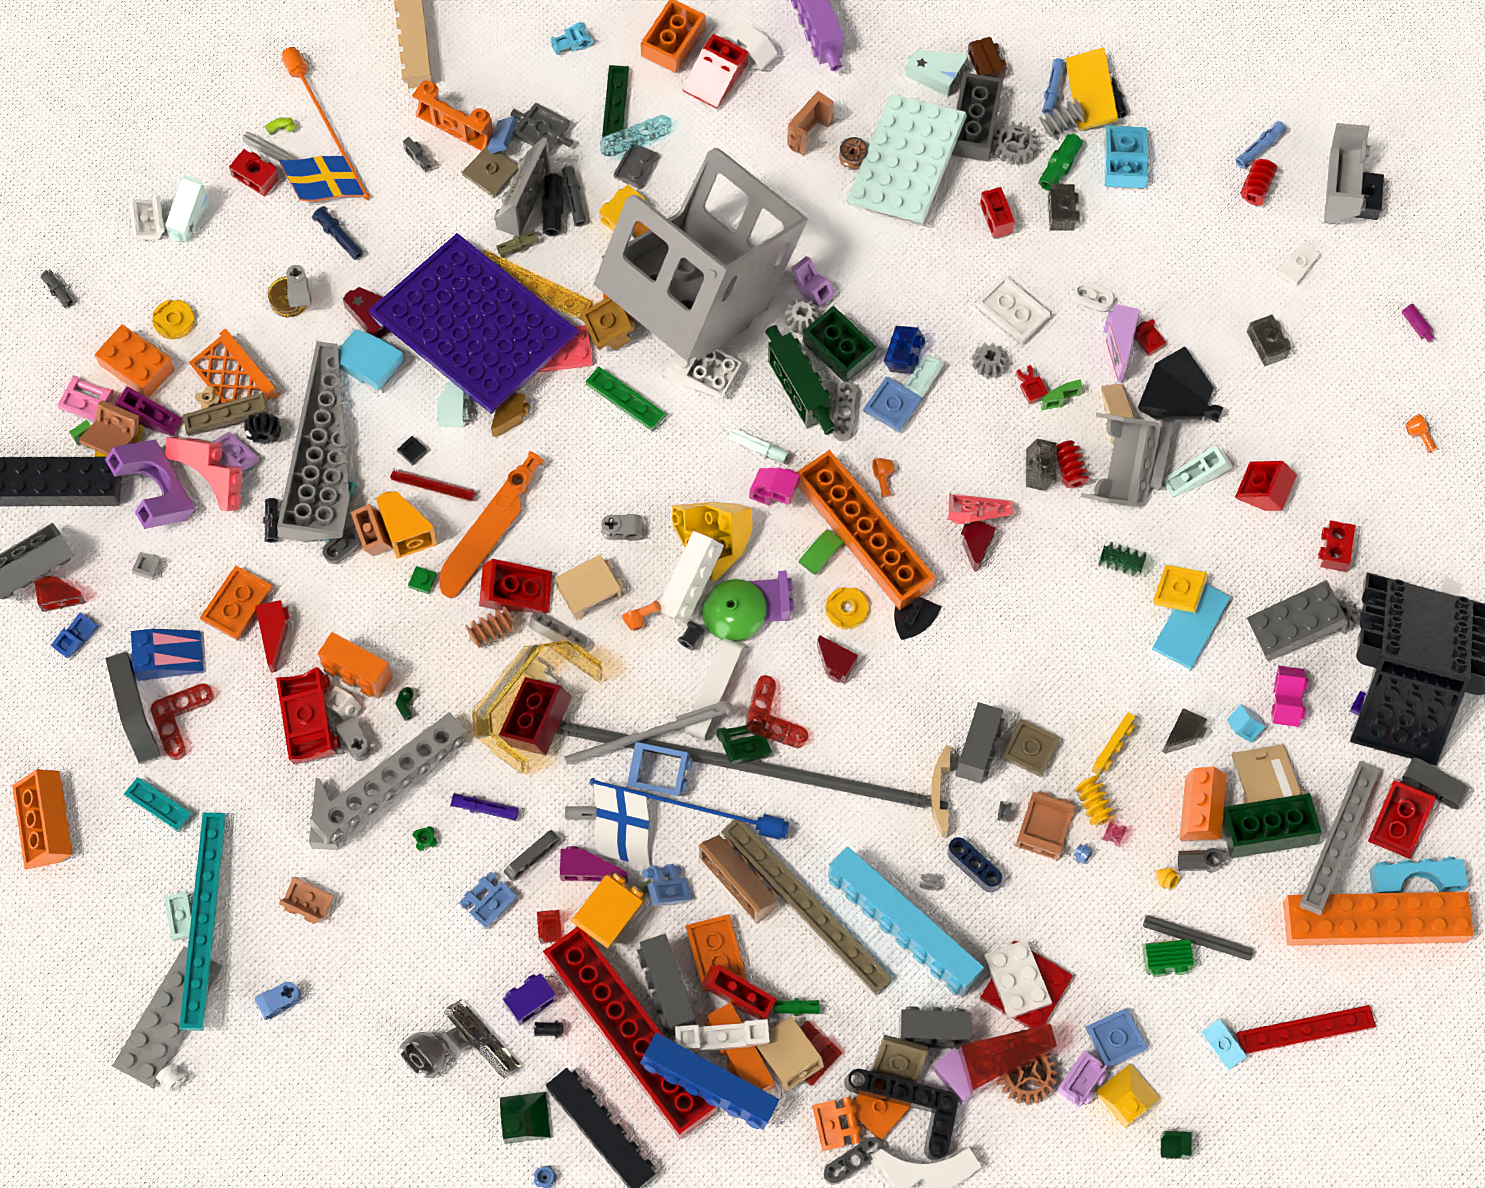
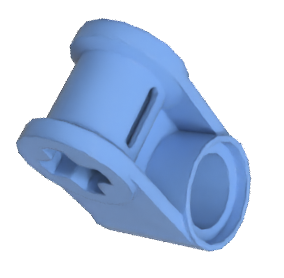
(276, 1001)

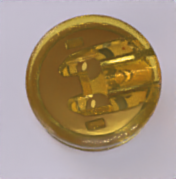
(279, 301)

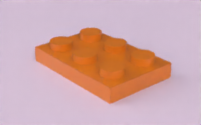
(236, 602)
(715, 944)

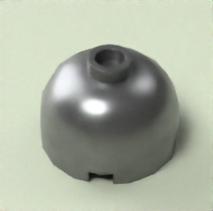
(423, 1053)

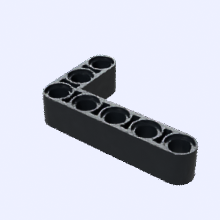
(912, 1100)

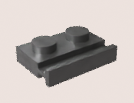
(635, 166)

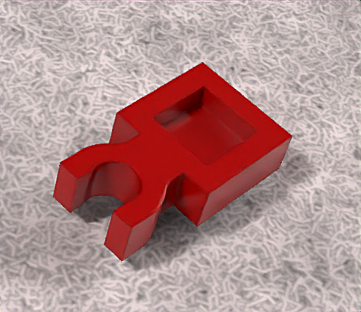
(1031, 387)

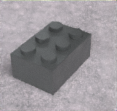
(980, 743)
(935, 1027)

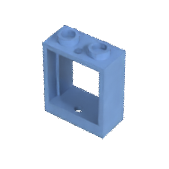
(636, 764)

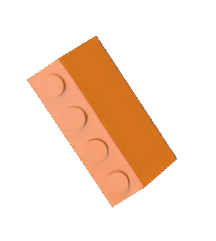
(42, 819)

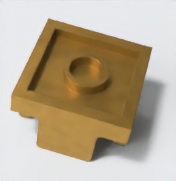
(608, 324)

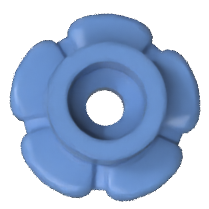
(1083, 853)
(544, 1171)

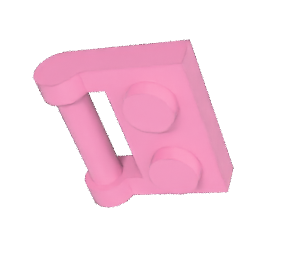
(82, 404)

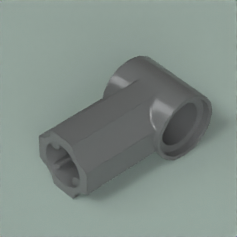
(1196, 860)

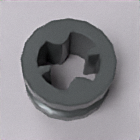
(1004, 811)

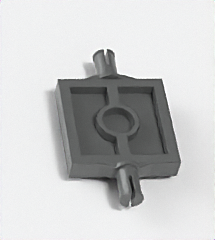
(541, 123)

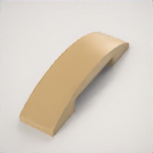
(939, 815)

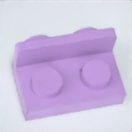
(236, 452)

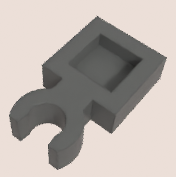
(414, 151)

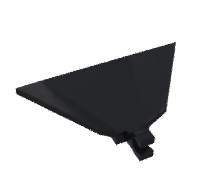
(1178, 390)

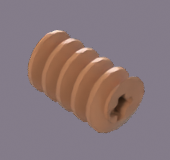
(490, 627)

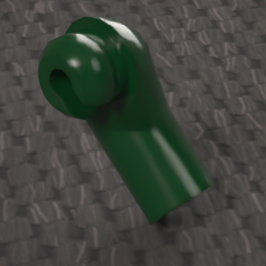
(403, 701)

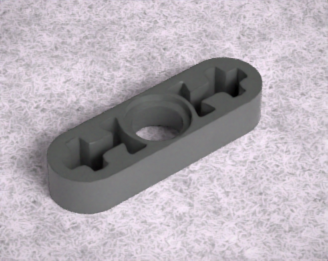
(531, 855)
(851, 1171)

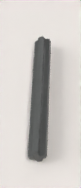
(1198, 937)

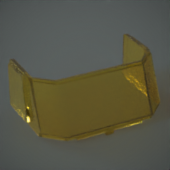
(482, 712)

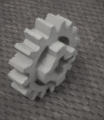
(1015, 141)

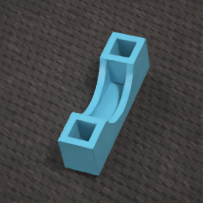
(1446, 874)

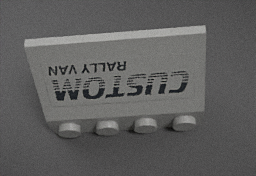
(524, 189)

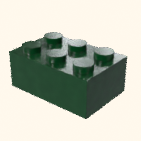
(839, 344)

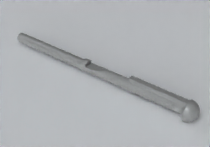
(683, 720)

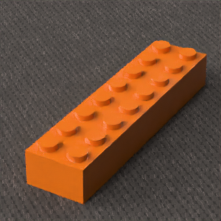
(865, 530)
(1380, 919)

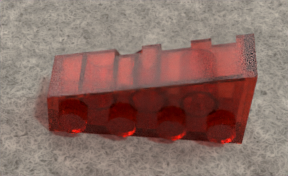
(1003, 1055)

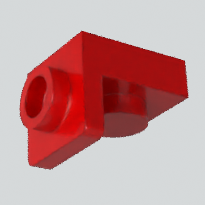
(1149, 337)

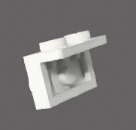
(147, 218)

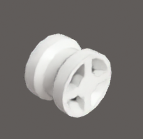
(171, 1077)

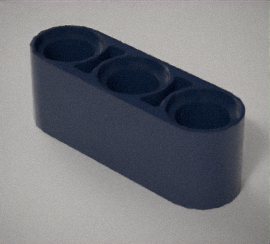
(971, 854)

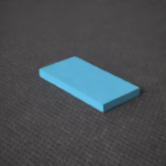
(1188, 631)

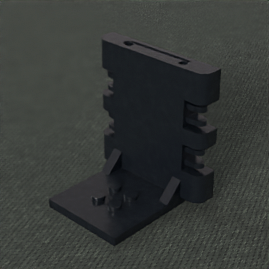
(1424, 659)

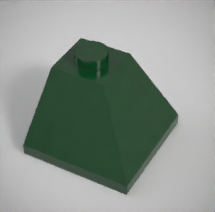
(524, 1118)

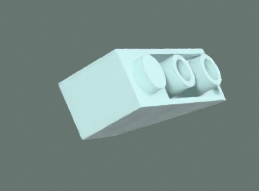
(451, 406)

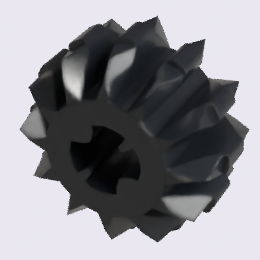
(262, 428)

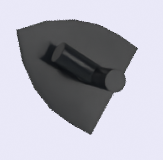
(915, 617)

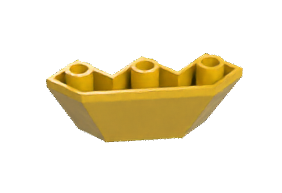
(721, 521)

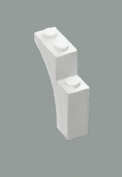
(933, 1175)

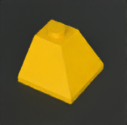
(1127, 1095)

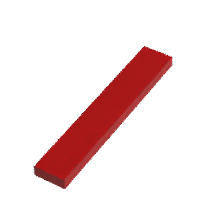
(1306, 1030)

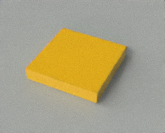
(1180, 588)

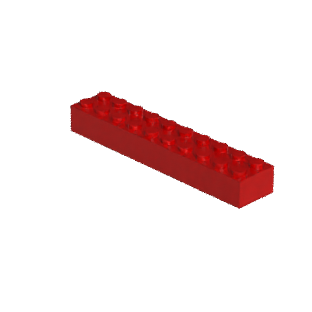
(622, 1025)

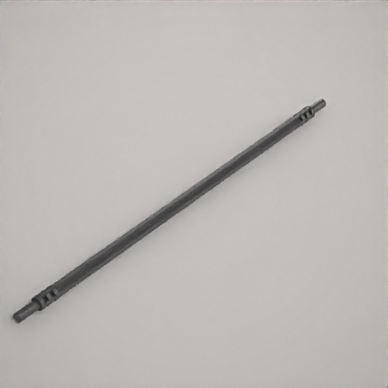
(760, 768)

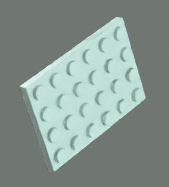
(906, 158)

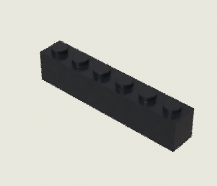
(600, 1130)

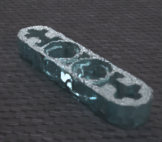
(657, 126)

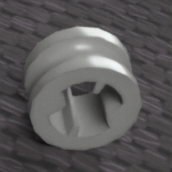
(930, 882)

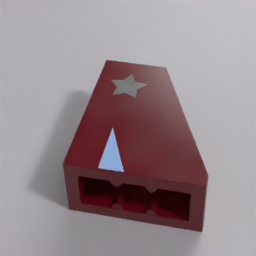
(358, 303)

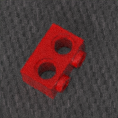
(997, 212)
(1341, 547)

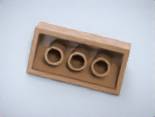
(738, 878)

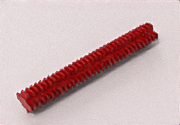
(432, 485)

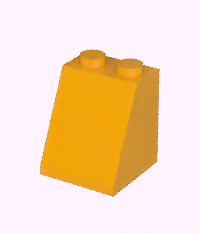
(404, 525)
(609, 909)

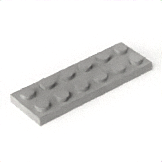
(158, 1029)

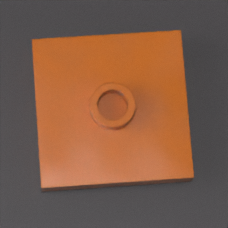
(876, 1114)

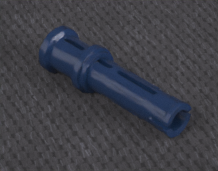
(331, 226)

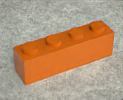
(745, 1061)

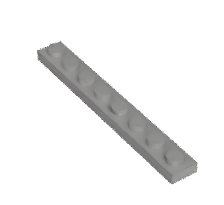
(1339, 838)

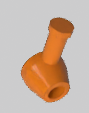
(1418, 426)
(881, 469)
(635, 618)

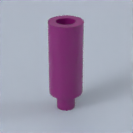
(1418, 322)

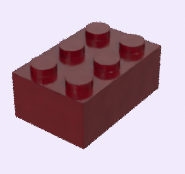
(535, 716)

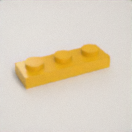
(1114, 744)

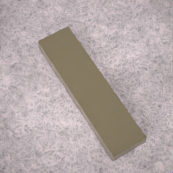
(225, 414)

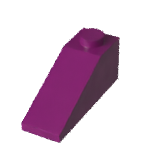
(150, 413)
(584, 866)

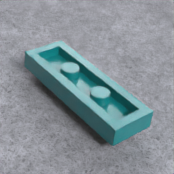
(157, 804)

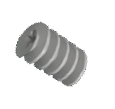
(1062, 118)

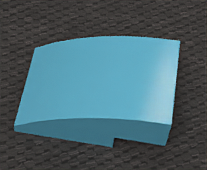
(1125, 156)
(368, 358)

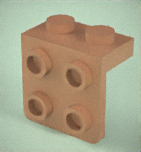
(111, 429)

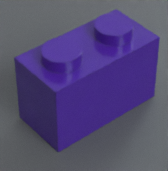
(529, 998)

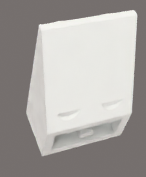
(709, 374)

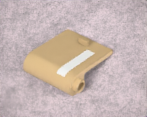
(1265, 774)

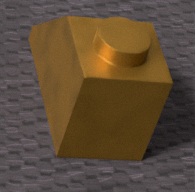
(509, 414)

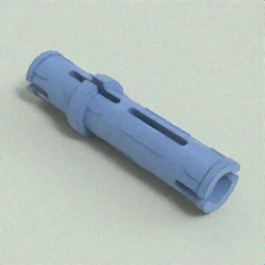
(1052, 93)
(1266, 139)

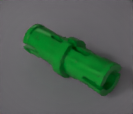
(796, 1007)

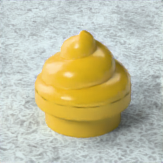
(1167, 877)

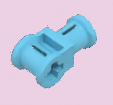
(572, 39)

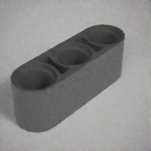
(1429, 778)

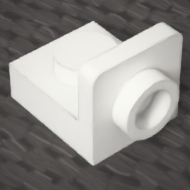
(342, 703)

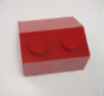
(1266, 485)

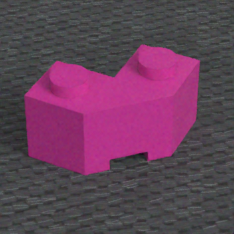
(774, 484)
(1288, 696)

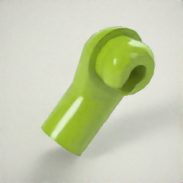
(280, 122)

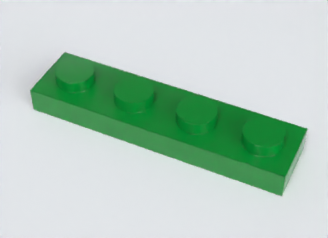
(625, 398)

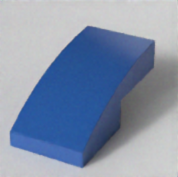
(75, 635)

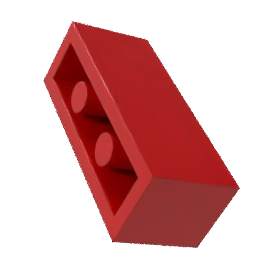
(738, 992)

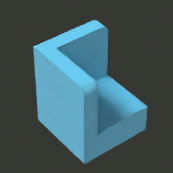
(1246, 723)

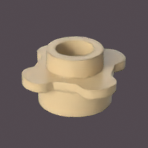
(208, 392)

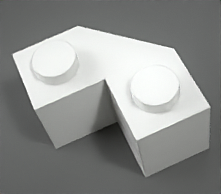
(759, 47)

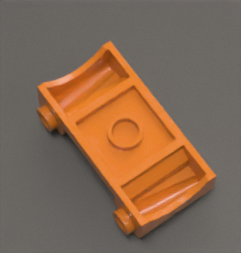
(472, 129)

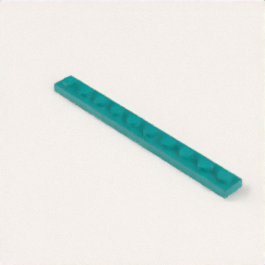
(202, 922)

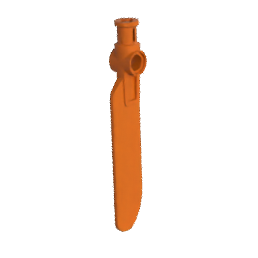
(487, 529)

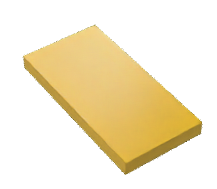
(1092, 88)

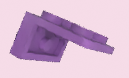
(777, 597)

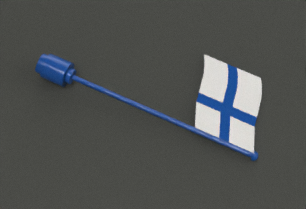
(624, 822)

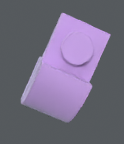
(810, 283)

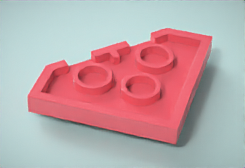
(973, 508)

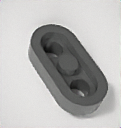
(341, 546)

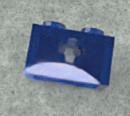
(904, 349)

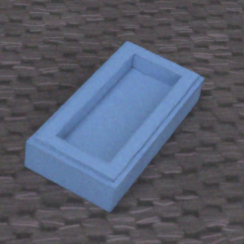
(502, 134)

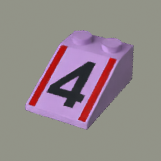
(1120, 332)

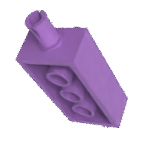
(821, 31)

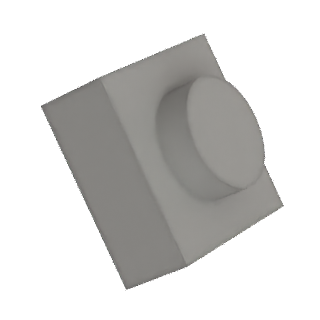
(146, 565)
(456, 1041)

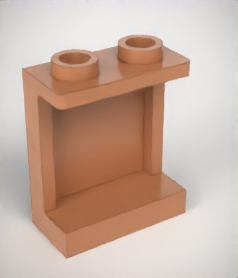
(816, 110)
(1045, 825)

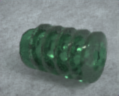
(1122, 558)

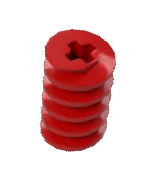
(1258, 181)
(1069, 466)

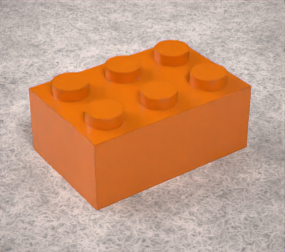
(673, 35)
(134, 361)
(354, 665)

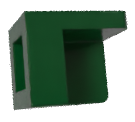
(1176, 1145)

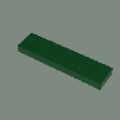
(615, 99)

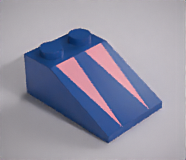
(166, 653)

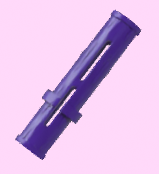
(475, 804)

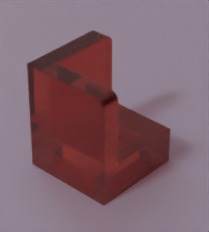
(549, 926)

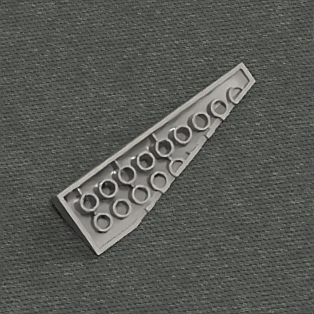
(317, 479)

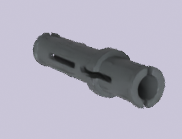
(572, 189)

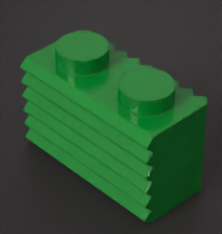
(1168, 957)

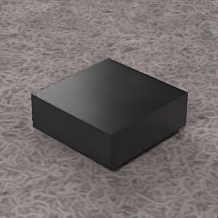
(412, 450)

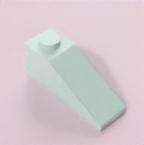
(1198, 471)

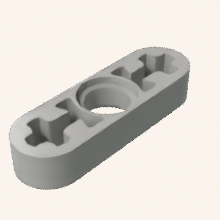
(841, 403)
(555, 630)

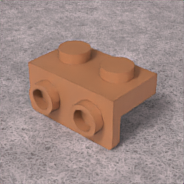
(307, 900)

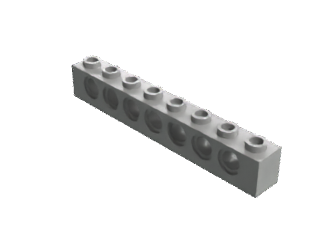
(357, 793)

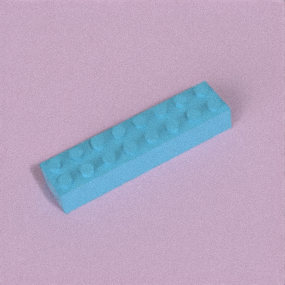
(904, 921)

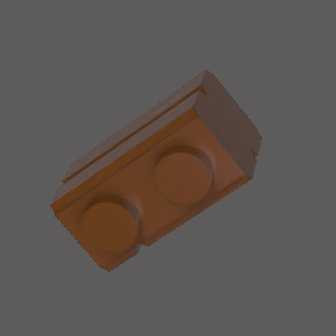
(986, 58)

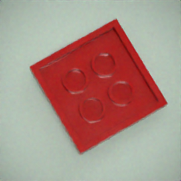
(1055, 980)

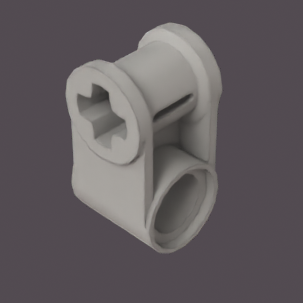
(298, 289)
(624, 527)
(353, 736)

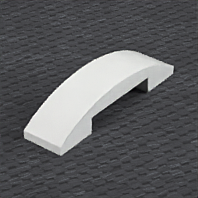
(723, 1036)

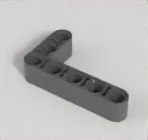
(131, 707)

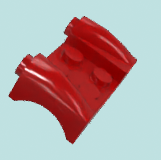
(306, 716)

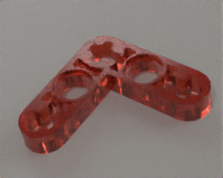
(169, 715)
(763, 717)

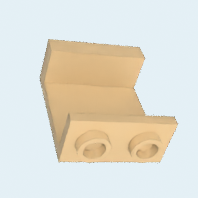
(588, 585)
(790, 1054)

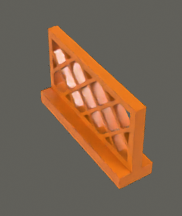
(244, 361)

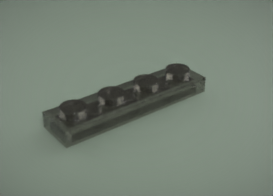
(482, 1039)

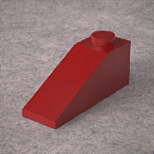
(273, 628)

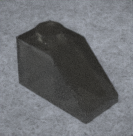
(1185, 731)

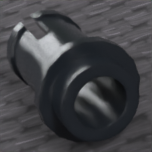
(549, 1029)

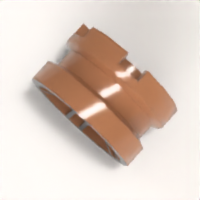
(855, 145)

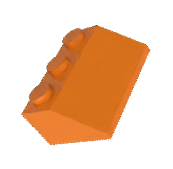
(1203, 804)

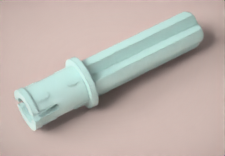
(758, 445)

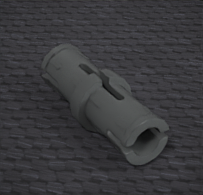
(57, 288)

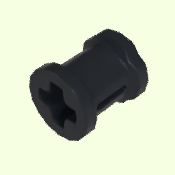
(691, 635)

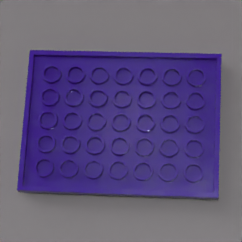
(473, 322)

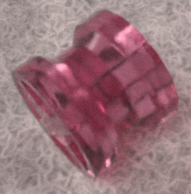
(1114, 833)

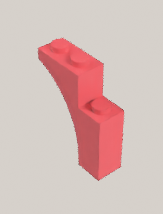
(205, 458)

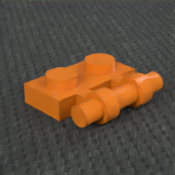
(829, 1123)

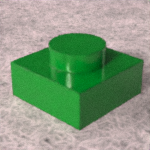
(422, 580)

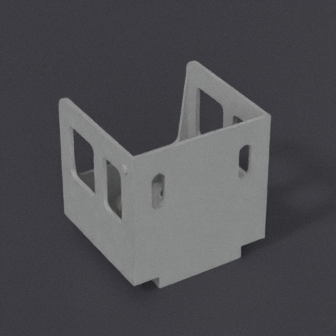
(690, 272)

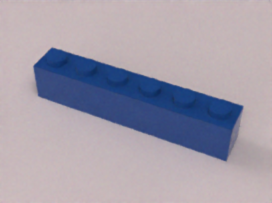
(709, 1082)

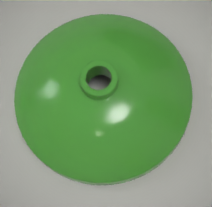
(742, 619)

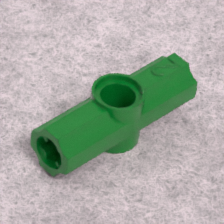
(1060, 161)

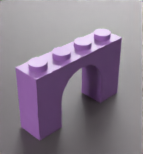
(150, 460)

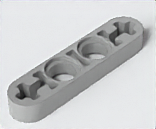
(1161, 453)

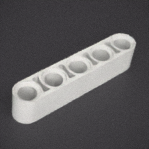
(716, 684)

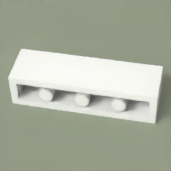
(690, 577)

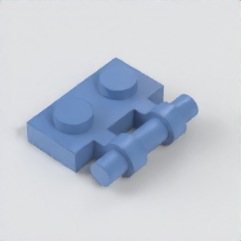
(667, 891)
(492, 905)

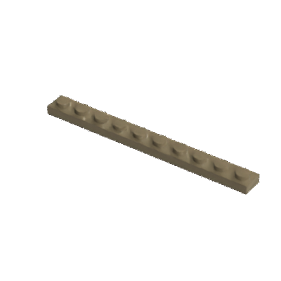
(807, 906)

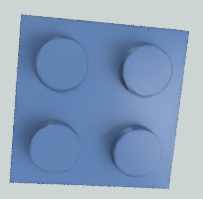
(892, 404)
(1116, 1038)

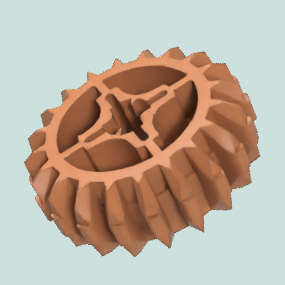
(1015, 1090)

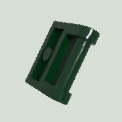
(744, 748)

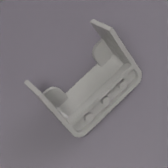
(1346, 172)
(1130, 461)

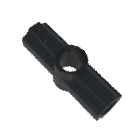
(552, 204)

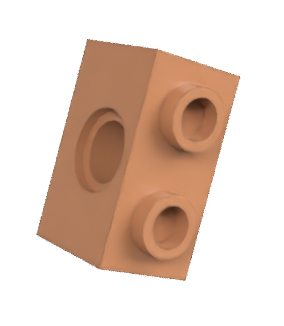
(371, 530)

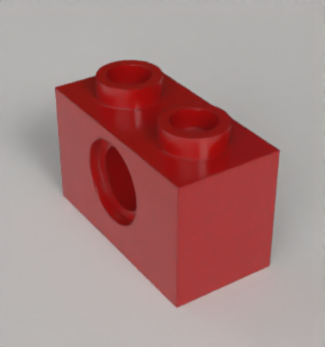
(259, 181)

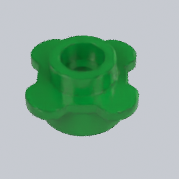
(425, 832)

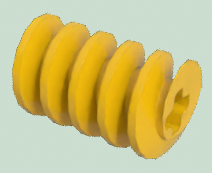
(1094, 802)

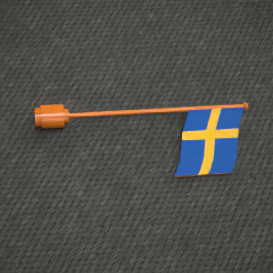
(322, 175)

